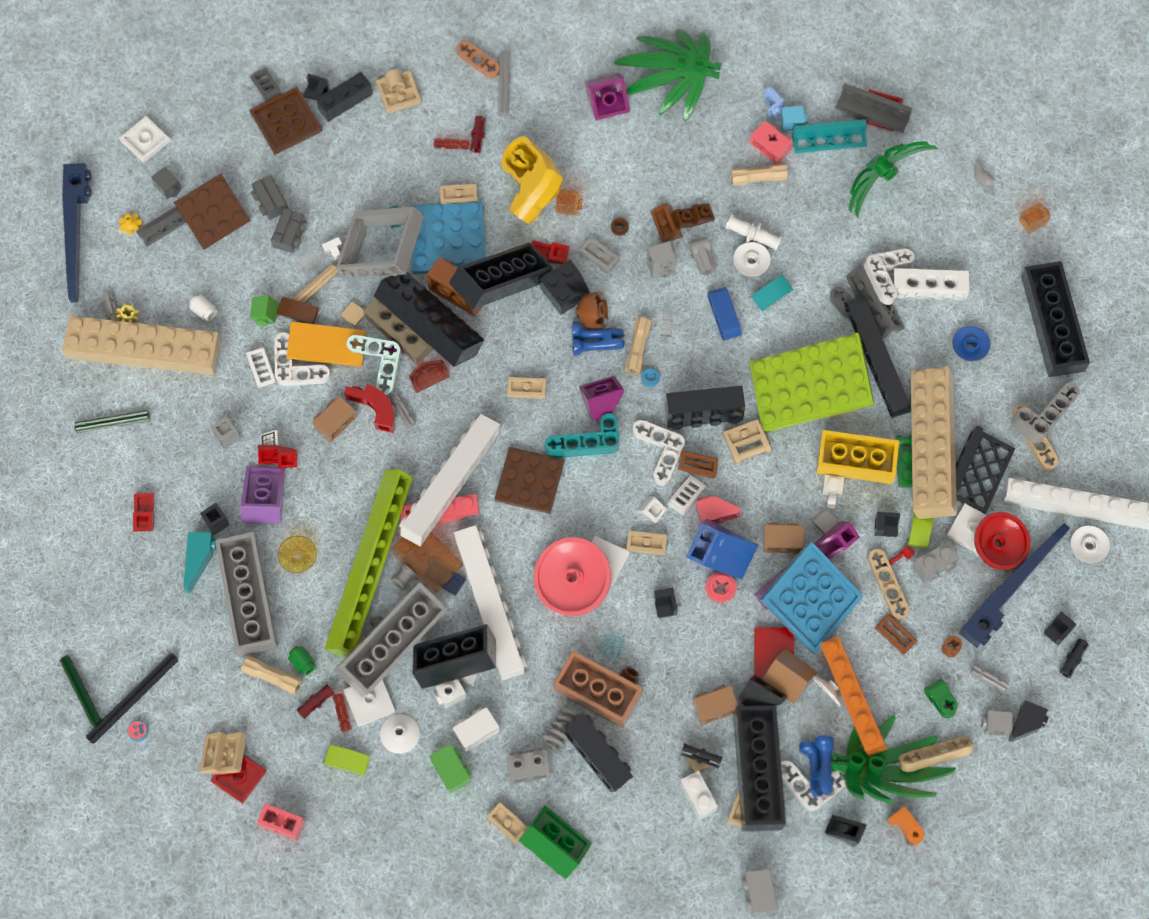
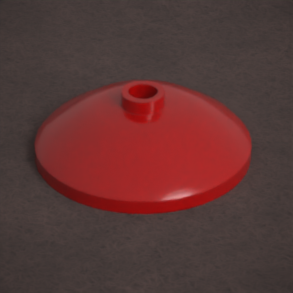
(1012, 540)

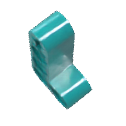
(582, 439)

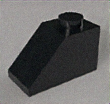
(760, 693)
(1029, 720)

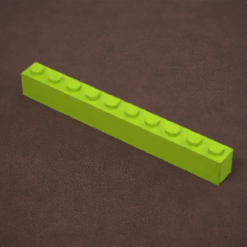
(368, 562)

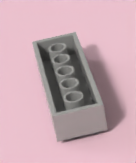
(246, 594)
(390, 639)

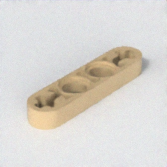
(1041, 459)
(889, 584)
(915, 759)

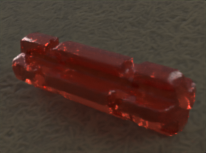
(451, 143)
(342, 713)

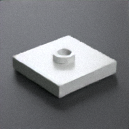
(144, 139)
(965, 526)
(616, 556)
(370, 707)

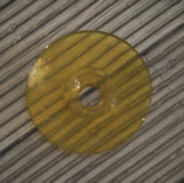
(293, 546)

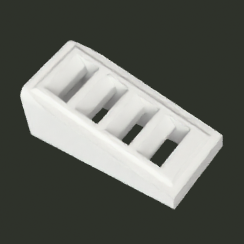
(256, 353)
(677, 506)

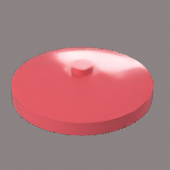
(572, 576)

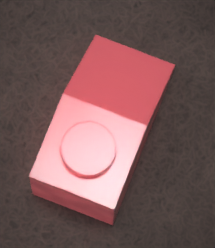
(716, 510)

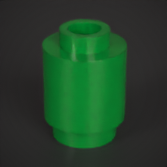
(302, 660)

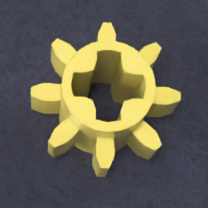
(131, 314)

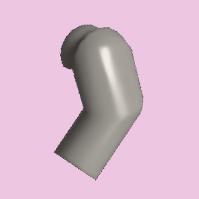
(981, 177)

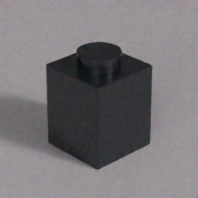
(214, 519)

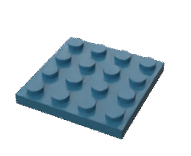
(450, 233)
(811, 597)

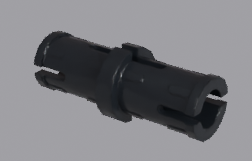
(1074, 658)
(701, 756)

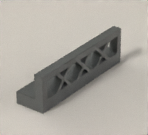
(873, 109)
(160, 227)
(882, 315)

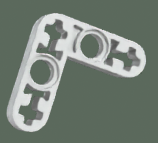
(881, 271)
(293, 371)
(669, 449)
(804, 801)

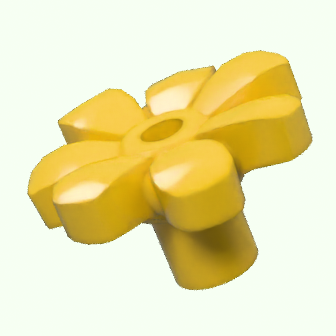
(130, 223)

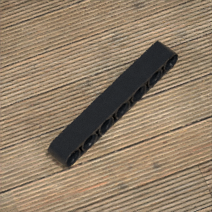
(878, 357)

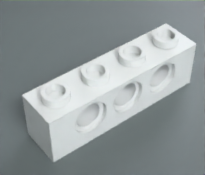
(938, 278)

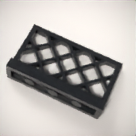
(966, 458)

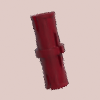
(477, 134)
(315, 701)

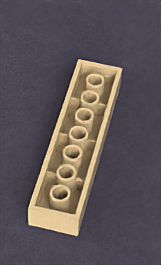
(142, 345)
(933, 443)

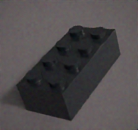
(704, 407)
(454, 656)

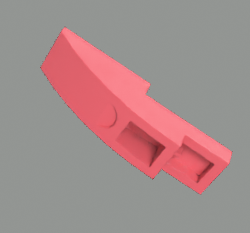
(459, 508)

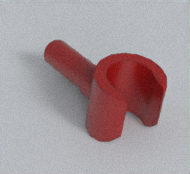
(907, 552)

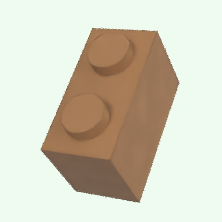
(334, 419)
(783, 538)
(715, 704)

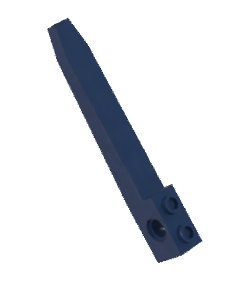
(72, 198)
(989, 610)

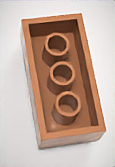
(597, 689)

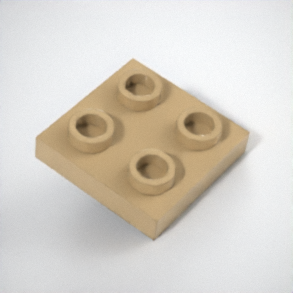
(398, 91)

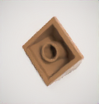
(789, 675)

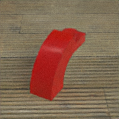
(377, 401)

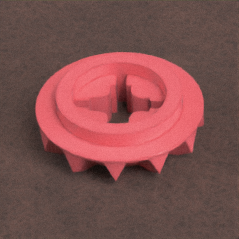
(722, 579)

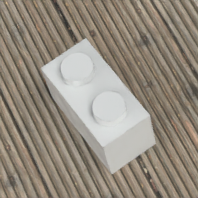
(475, 728)
(698, 795)

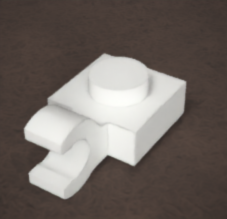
(833, 488)

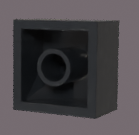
(564, 286)

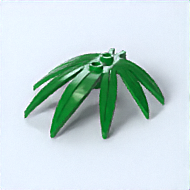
(691, 65)
(882, 167)
(864, 770)

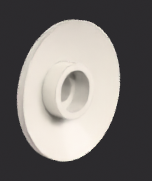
(754, 252)
(1094, 537)
(830, 688)
(403, 742)

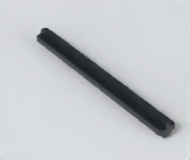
(123, 706)

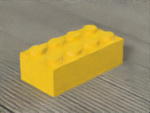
(857, 457)

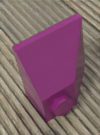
(601, 396)

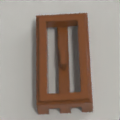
(693, 470)
(901, 649)

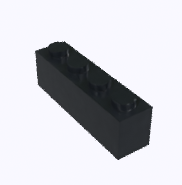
(596, 752)

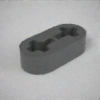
(837, 302)

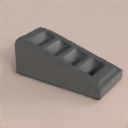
(270, 94)

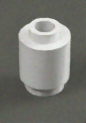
(203, 308)

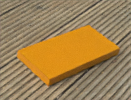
(323, 344)

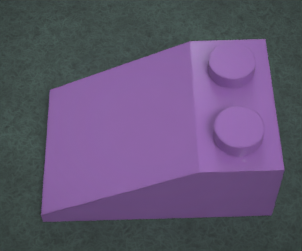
(262, 495)

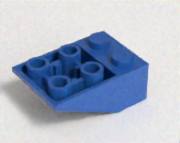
(722, 550)

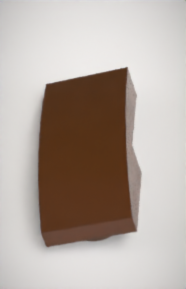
(693, 216)
(297, 310)

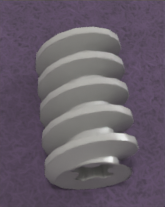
(555, 735)

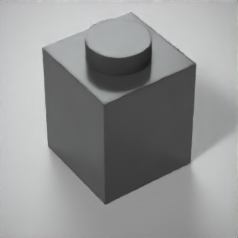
(166, 183)

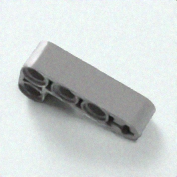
(1034, 422)

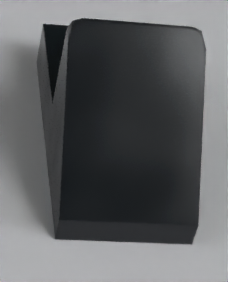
(845, 830)

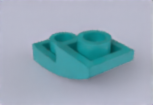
(772, 292)

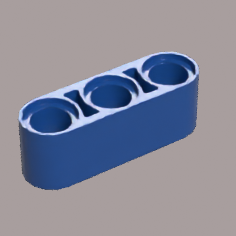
(724, 313)

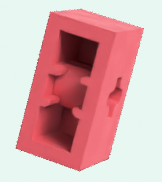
(771, 142)
(281, 822)

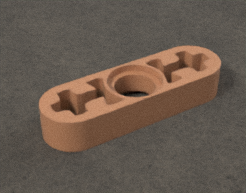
(475, 52)

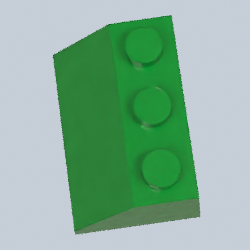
(555, 842)

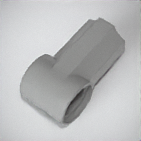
(702, 253)

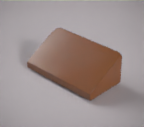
(665, 223)

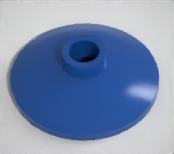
(974, 336)

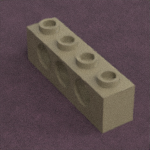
(415, 351)

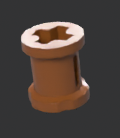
(956, 642)

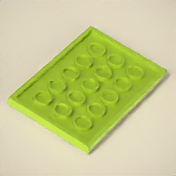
(811, 383)

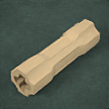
(771, 173)
(635, 358)
(258, 669)

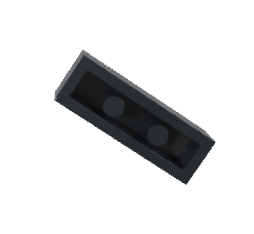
(344, 96)

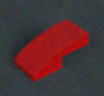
(553, 252)
(275, 454)
(143, 512)

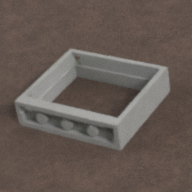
(380, 217)

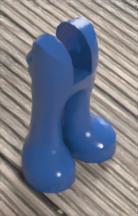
(605, 334)
(820, 775)

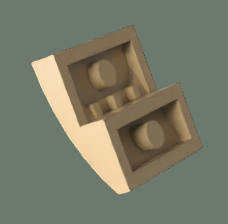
(223, 753)

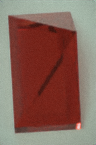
(428, 374)

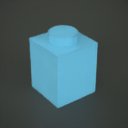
(792, 117)

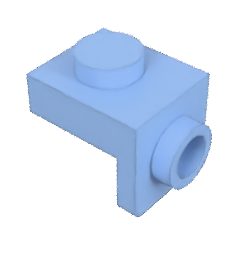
(775, 100)

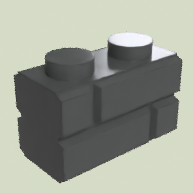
(269, 197)
(288, 231)

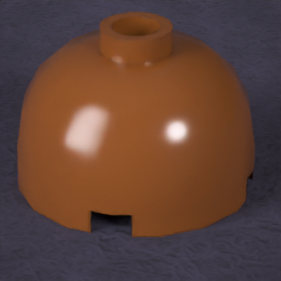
(592, 310)

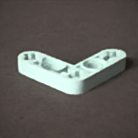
(386, 358)

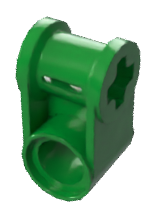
(939, 695)

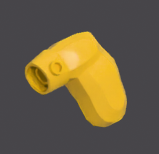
(535, 173)

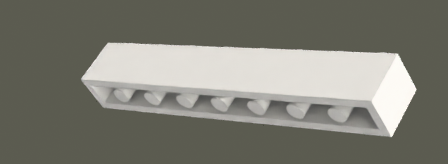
(449, 480)
(1076, 503)
(488, 601)

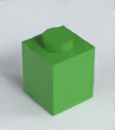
(263, 310)

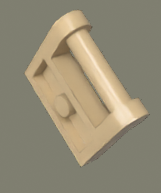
(745, 435)

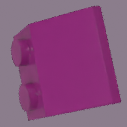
(607, 96)

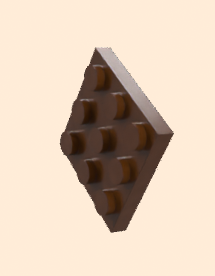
(285, 120)
(212, 211)
(529, 480)

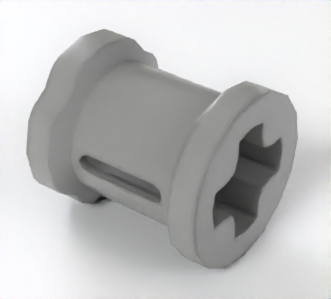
(403, 577)

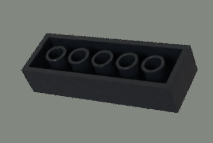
(499, 275)
(429, 318)
(1055, 319)
(759, 768)

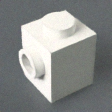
(450, 693)

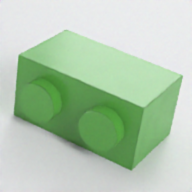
(450, 768)

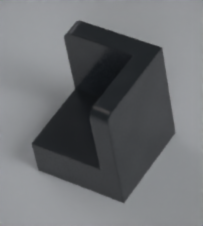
(316, 87)
(886, 524)
(665, 603)
(1060, 628)

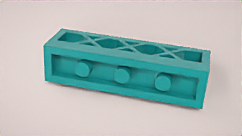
(827, 130)

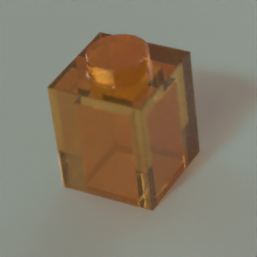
(568, 202)
(1034, 218)

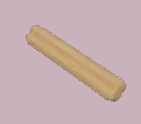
(317, 284)

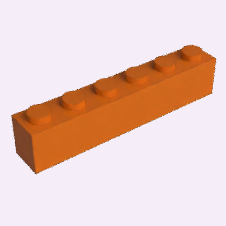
(853, 696)

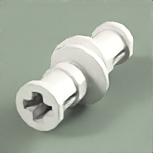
(753, 232)

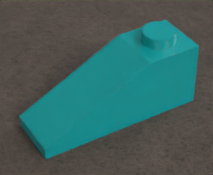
(198, 555)

